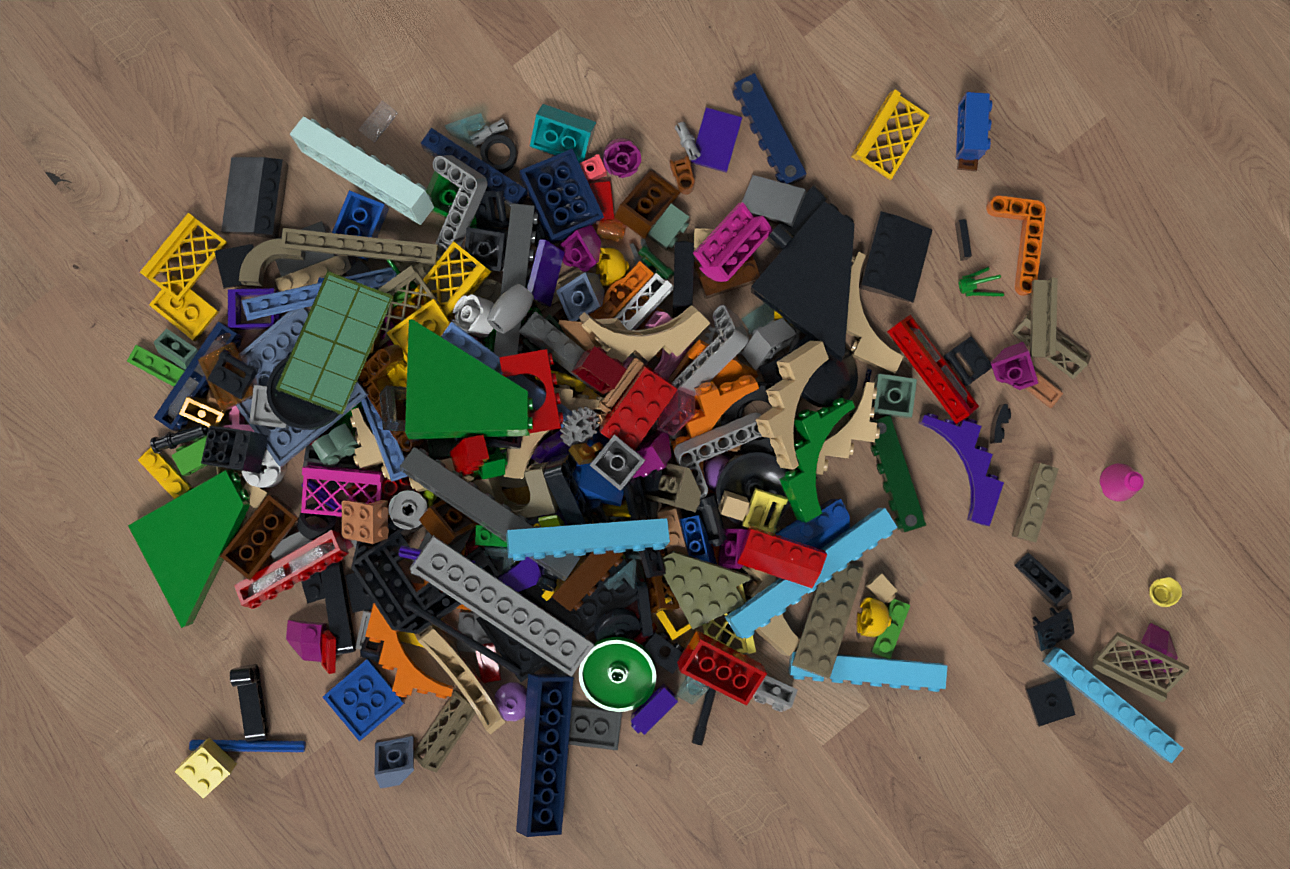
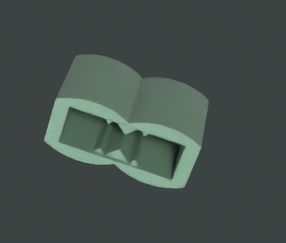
(335, 445)

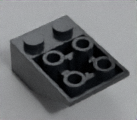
(234, 449)

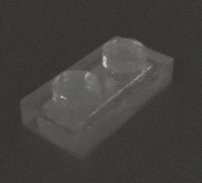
(378, 121)

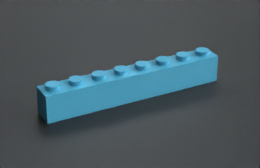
(587, 538)
(881, 670)
(1113, 704)

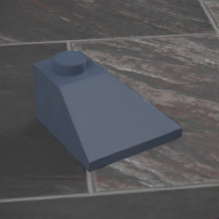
(581, 296)
(394, 761)

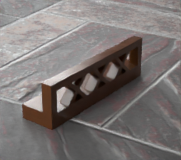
(658, 590)

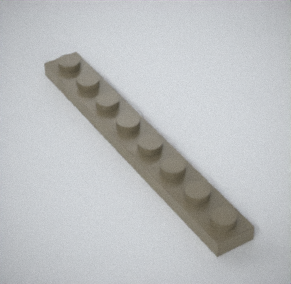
(359, 246)

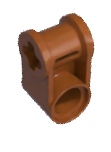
(682, 171)

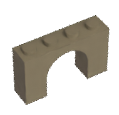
(541, 498)

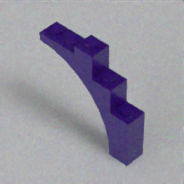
(963, 438)
(526, 571)

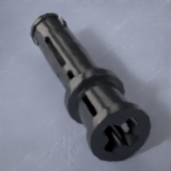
(172, 440)

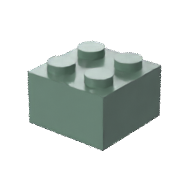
(894, 396)

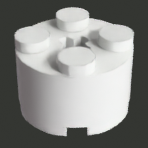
(472, 315)
(270, 477)

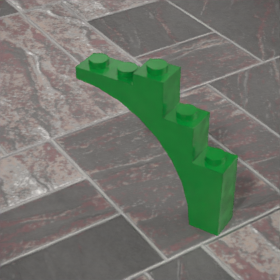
(801, 482)

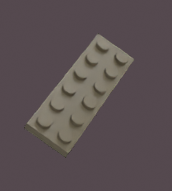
(827, 622)

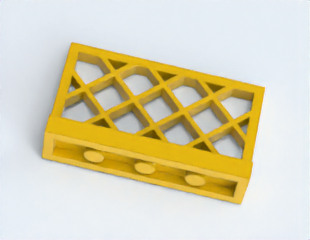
(880, 122)
(171, 246)
(469, 285)

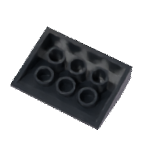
(255, 196)
(895, 257)

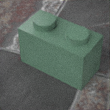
(668, 227)
(175, 349)

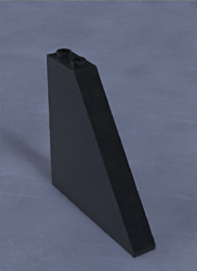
(812, 279)

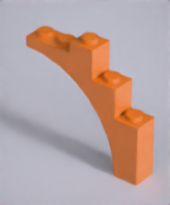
(713, 404)
(395, 656)

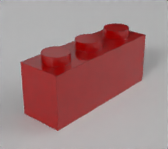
(469, 455)

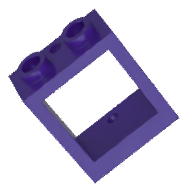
(234, 309)
(653, 709)

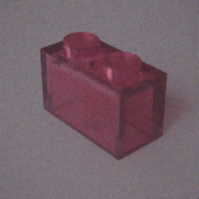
(676, 413)

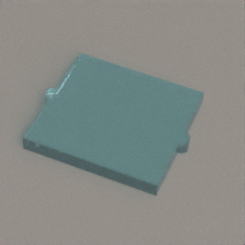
(758, 317)

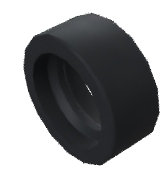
(499, 139)
(312, 532)

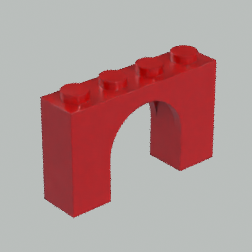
(537, 364)

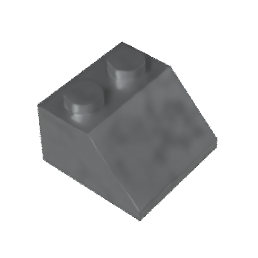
(617, 462)

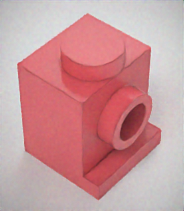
(599, 169)

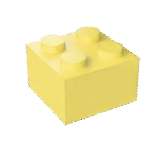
(206, 767)

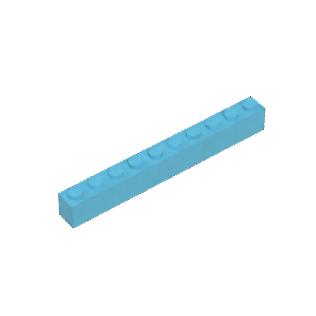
(782, 593)

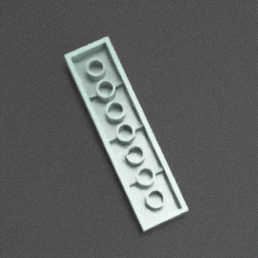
(362, 170)

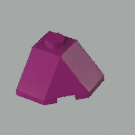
(581, 249)
(1014, 367)
(306, 638)
(1160, 641)

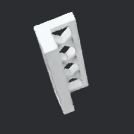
(649, 306)

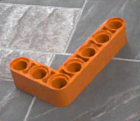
(1027, 237)

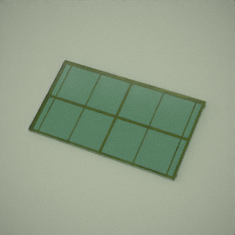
(334, 342)

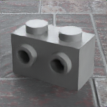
(776, 694)

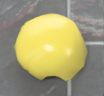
(1165, 592)

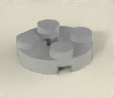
(403, 499)

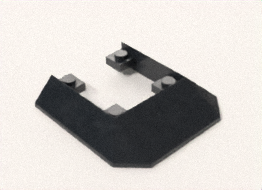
(390, 587)

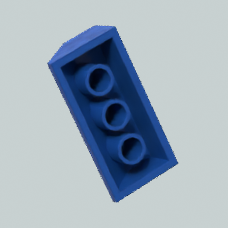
(822, 528)

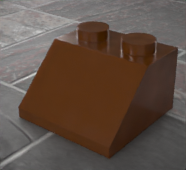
(446, 522)

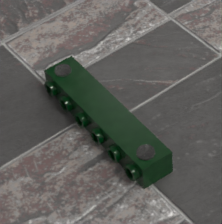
(896, 477)

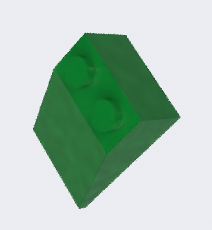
(443, 195)

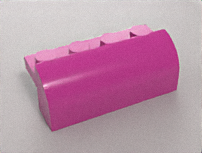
(732, 243)

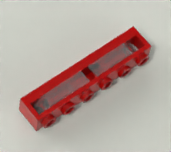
(933, 369)
(291, 569)

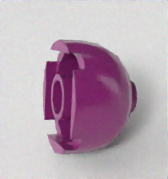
(622, 157)

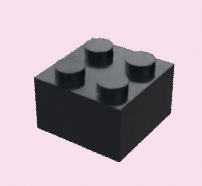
(486, 246)

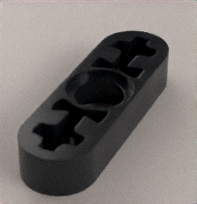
(644, 609)

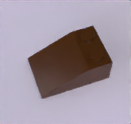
(646, 204)

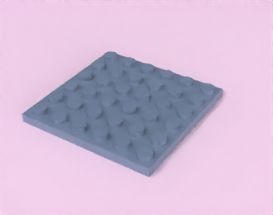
(265, 355)

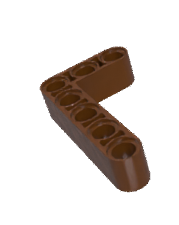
(374, 380)

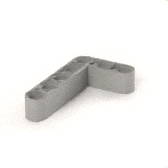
(460, 206)
(717, 354)
(713, 447)

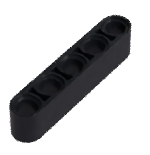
(338, 608)

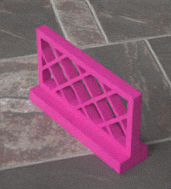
(338, 475)

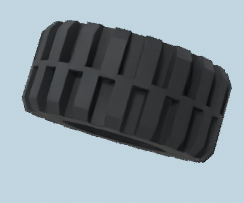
(736, 410)

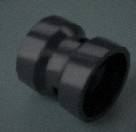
(547, 580)

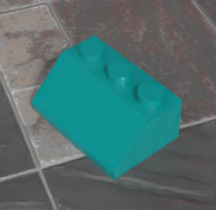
(561, 131)

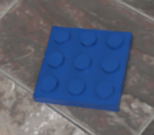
(363, 699)

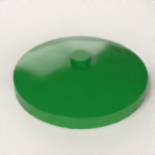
(618, 674)

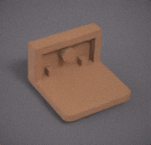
(365, 521)

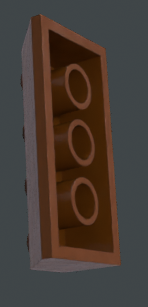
(260, 536)
(585, 577)

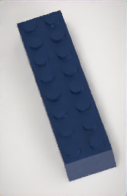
(544, 755)

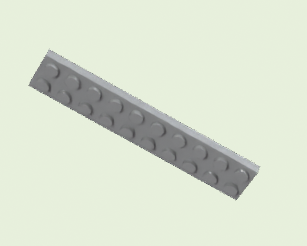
(501, 605)

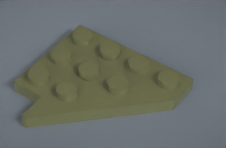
(703, 587)

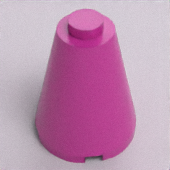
(1120, 482)

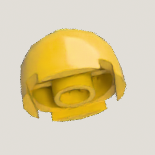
(611, 266)
(873, 618)

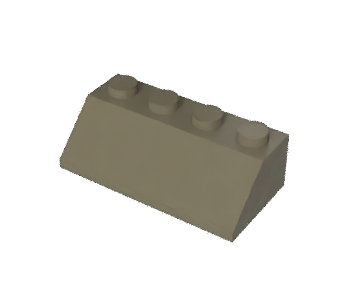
(677, 488)

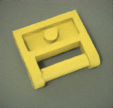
(760, 506)

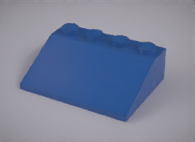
(594, 484)

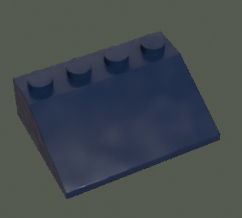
(561, 195)

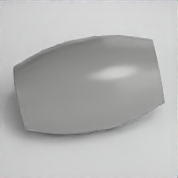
(510, 308)

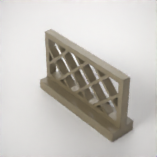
(396, 284)
(1131, 675)

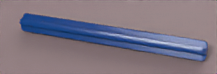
(254, 746)

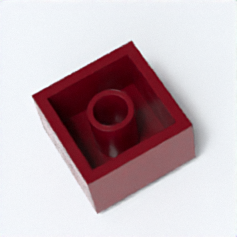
(599, 369)

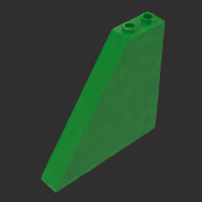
(458, 394)
(187, 538)

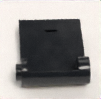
(710, 517)

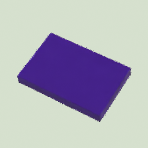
(717, 139)
(545, 272)

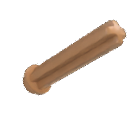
(613, 395)

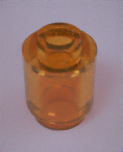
(611, 230)

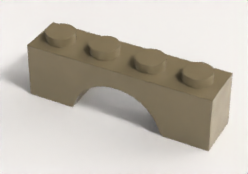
(1040, 490)

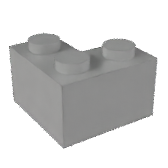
(767, 342)

